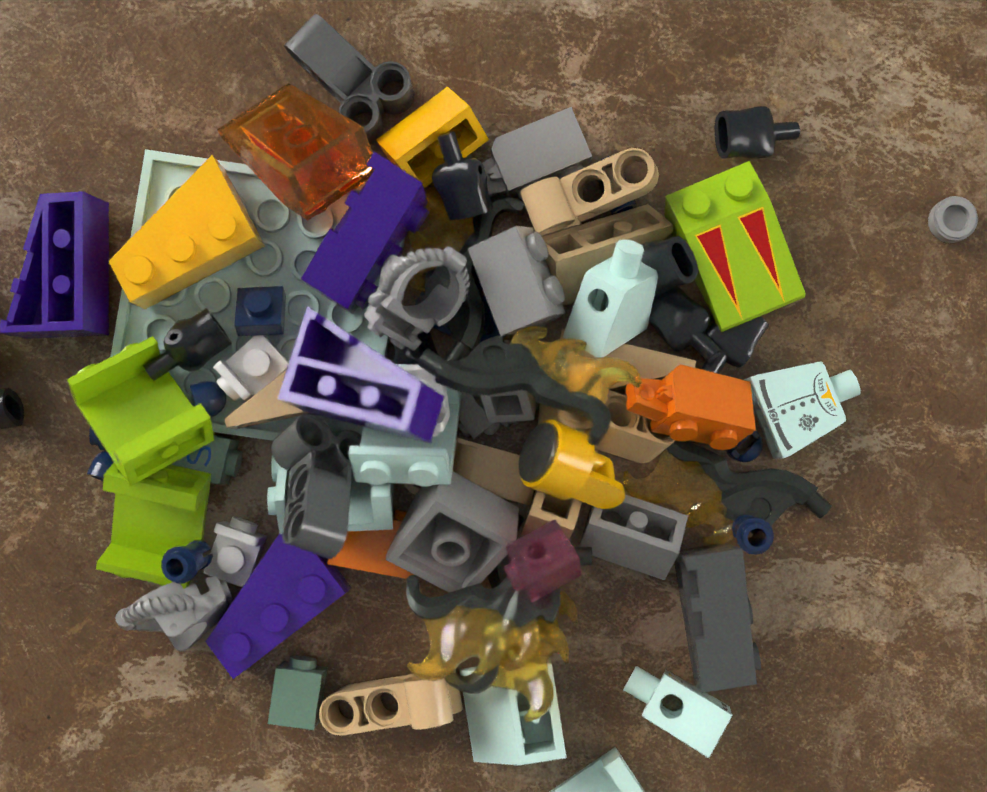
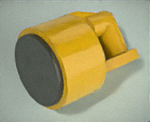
(566, 466)

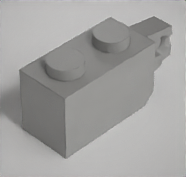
(536, 152)

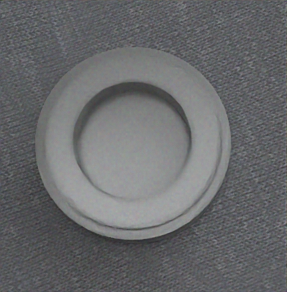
(953, 219)

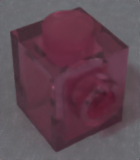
(542, 561)

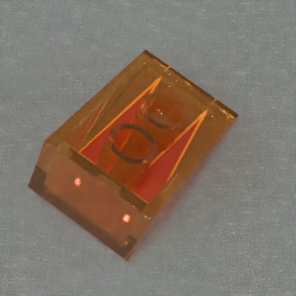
(300, 149)

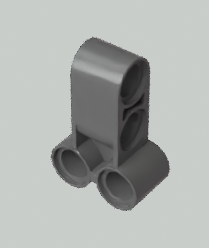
(349, 74)
(317, 484)

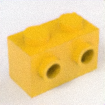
(414, 140)

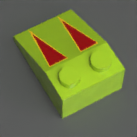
(736, 245)

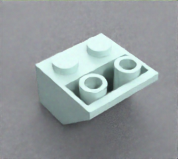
(501, 732)

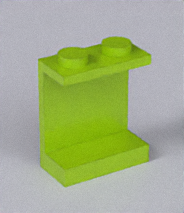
(136, 418)
(153, 518)

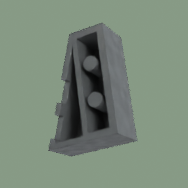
(717, 617)

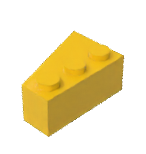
(187, 238)

